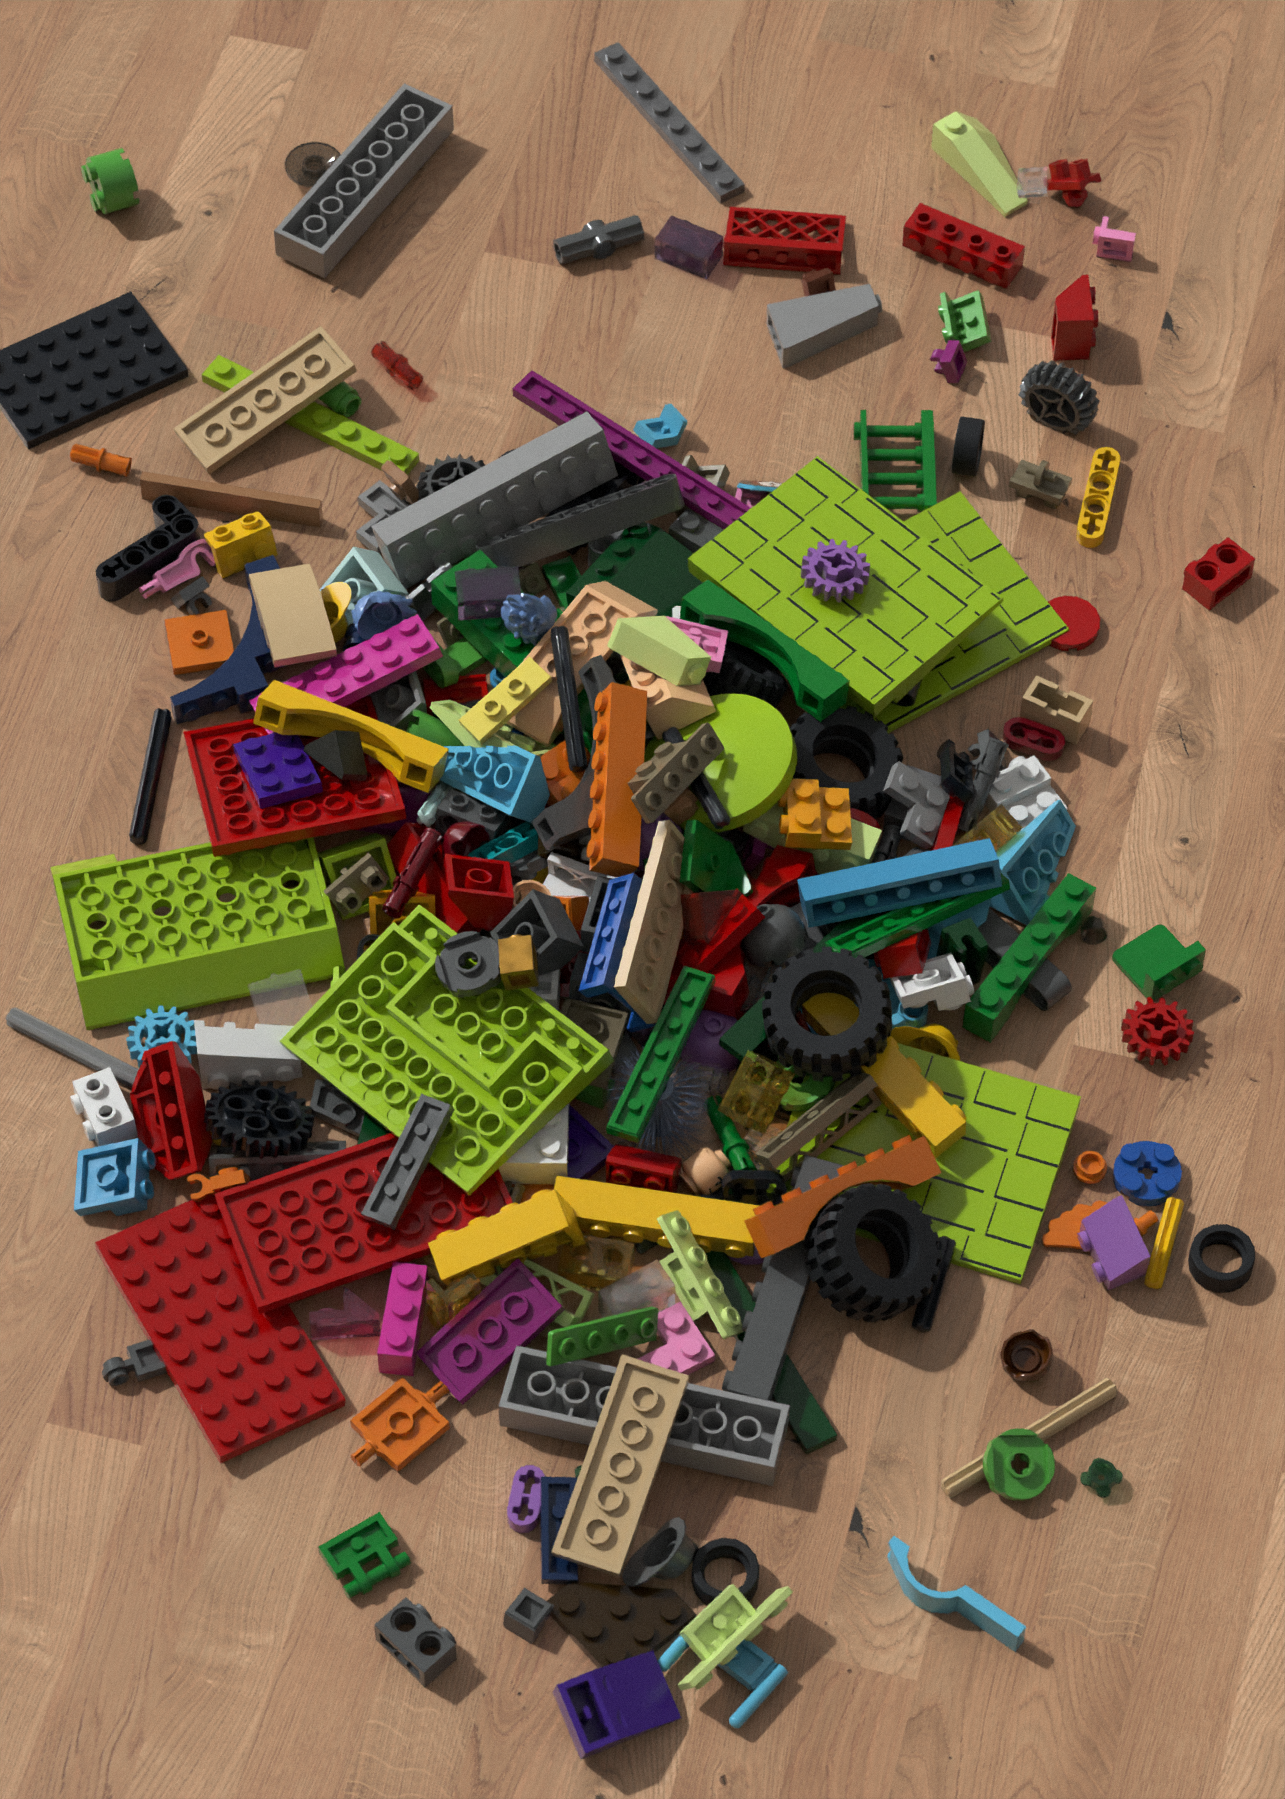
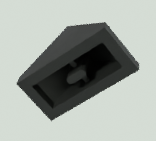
(341, 754)

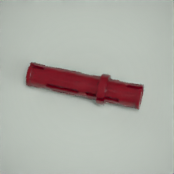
(407, 882)

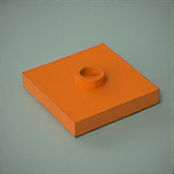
(199, 641)

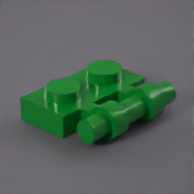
(359, 1546)

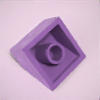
(1114, 1244)

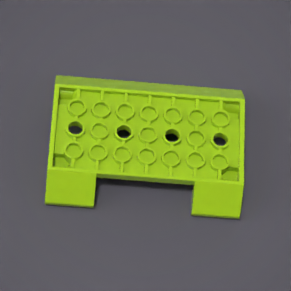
(203, 946)

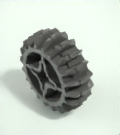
(1059, 397)
(445, 473)

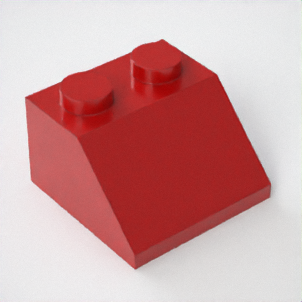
(480, 888)

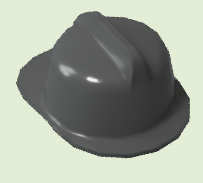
(662, 1556)

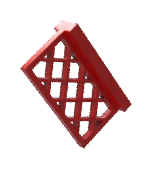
(780, 251)

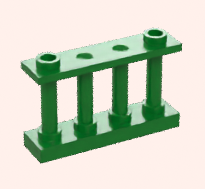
(923, 454)

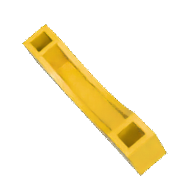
(300, 713)

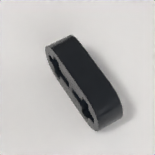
(754, 1186)

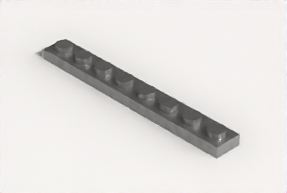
(669, 122)

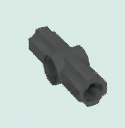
(598, 239)

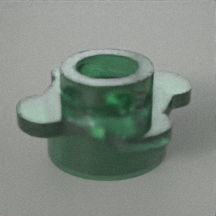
(1105, 1468)

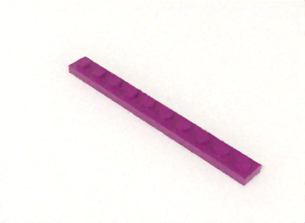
(631, 450)

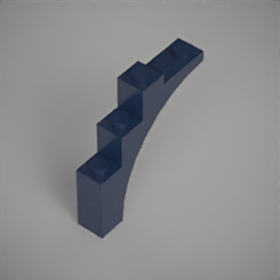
(240, 676)

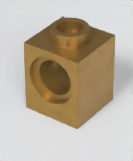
(518, 962)

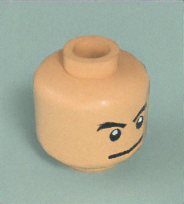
(704, 1170)

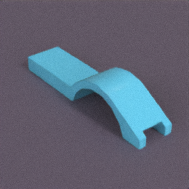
(963, 1601)

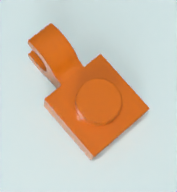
(226, 1179)

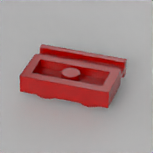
(466, 689)

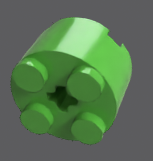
(110, 181)

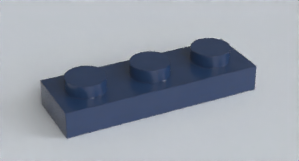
(554, 1500)

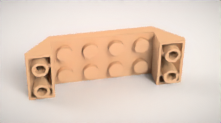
(590, 626)

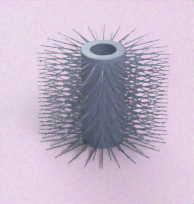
(667, 1109)

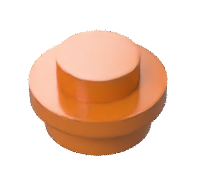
(1090, 1167)

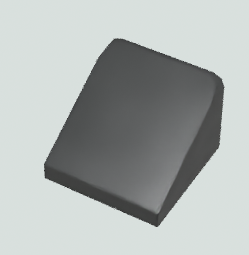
(527, 1615)

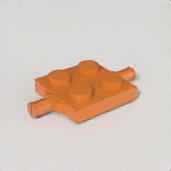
(400, 1424)

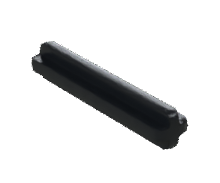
(928, 1306)

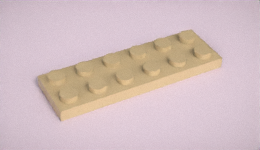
(265, 399)
(654, 927)
(620, 1465)

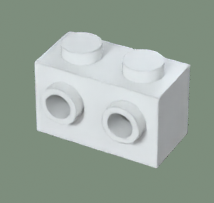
(103, 1108)

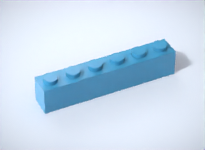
(899, 882)

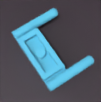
(749, 1667)

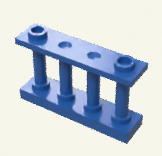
(609, 943)

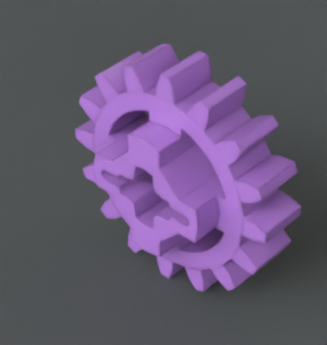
(835, 570)

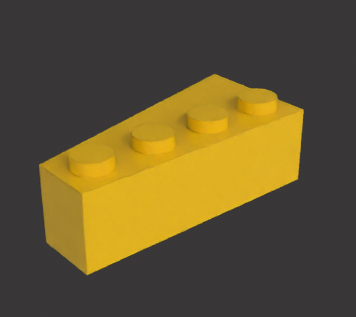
(500, 1239)

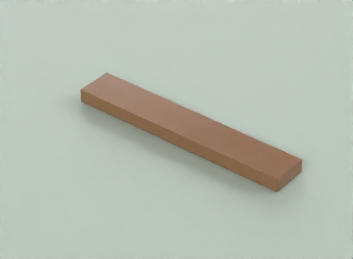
(233, 499)

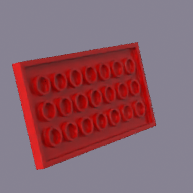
(306, 1225)
(234, 1368)

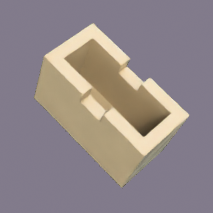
(1057, 709)

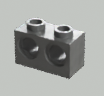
(461, 807)
(408, 1646)

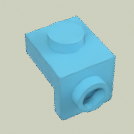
(663, 430)

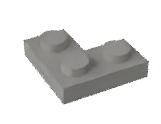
(379, 503)
(925, 803)

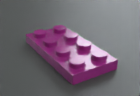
(488, 1329)

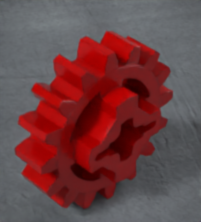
(1157, 1031)

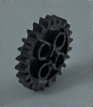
(259, 1119)

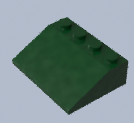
(645, 565)

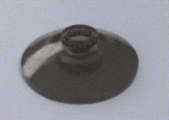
(309, 162)

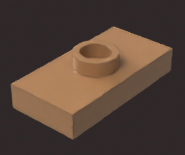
(401, 483)

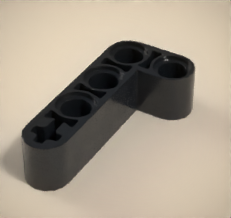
(139, 561)

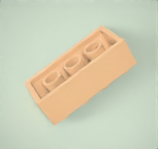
(668, 703)

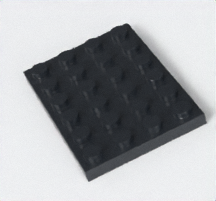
(84, 369)

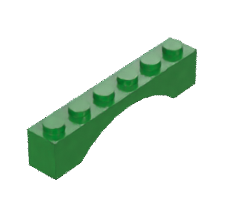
(814, 683)
(1005, 984)

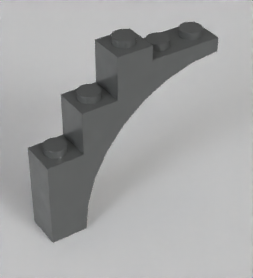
(569, 818)

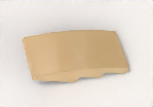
(292, 615)

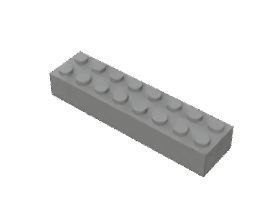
(363, 180)
(495, 499)
(711, 1431)

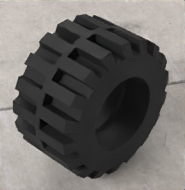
(747, 676)

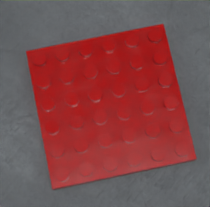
(235, 816)

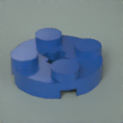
(1148, 1155)

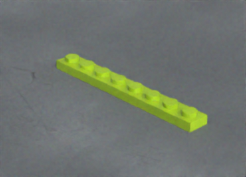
(324, 423)

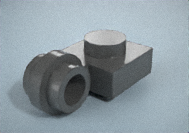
(141, 1360)

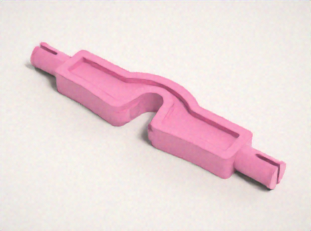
(181, 570)

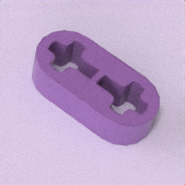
(519, 1497)

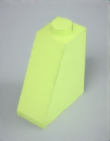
(660, 649)

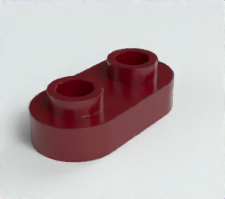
(1034, 738)

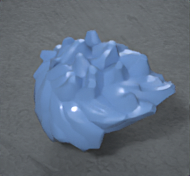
(380, 612)
(528, 616)

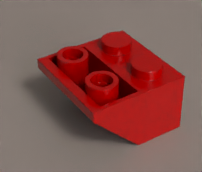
(1074, 322)
(643, 1169)

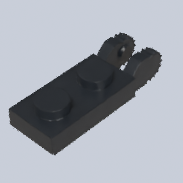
(955, 771)

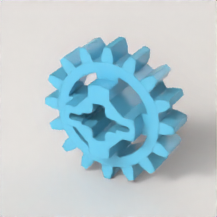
(161, 1029)

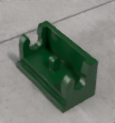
(966, 946)

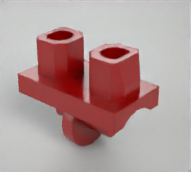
(1072, 180)

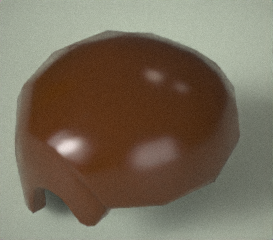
(1026, 1356)

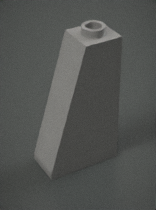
(820, 321)

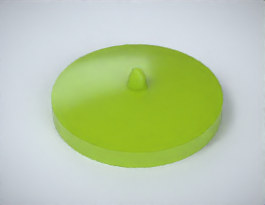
(755, 760)

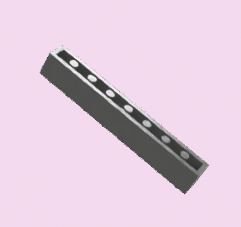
(777, 1306)

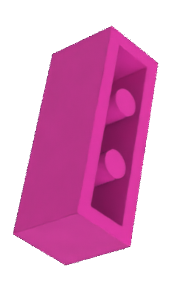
(403, 1319)

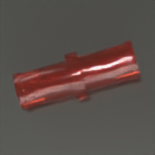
(397, 365)

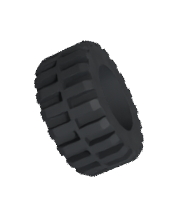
(858, 739)
(827, 974)
(902, 1232)

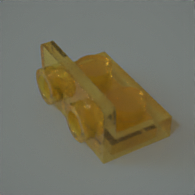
(448, 1303)

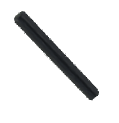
(568, 699)
(150, 776)

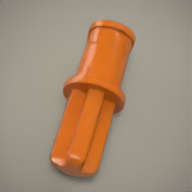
(101, 459)

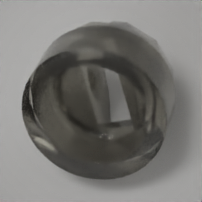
(1097, 931)

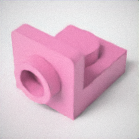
(1113, 243)

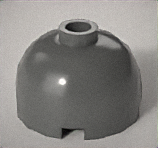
(775, 937)

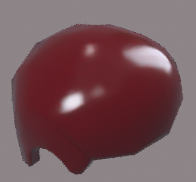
(463, 838)

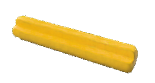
(1164, 1243)

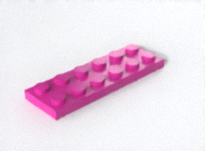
(369, 664)

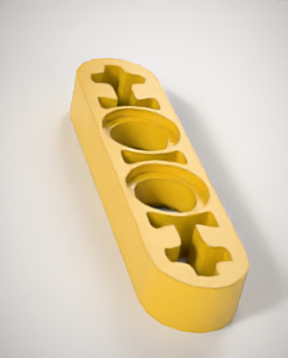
(1098, 497)

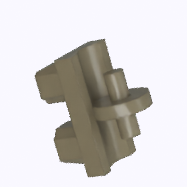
(1040, 482)
(356, 885)

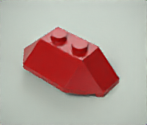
(171, 1111)

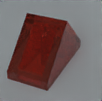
(705, 913)

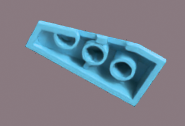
(500, 777)
(1032, 861)

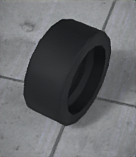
(968, 446)
(1227, 1236)
(724, 1549)

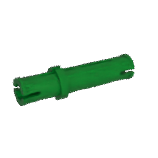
(733, 1145)

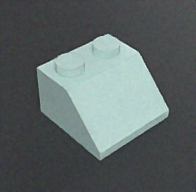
(365, 573)

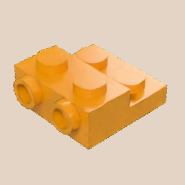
(815, 816)

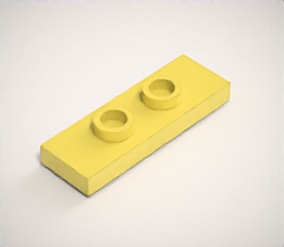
(505, 700)

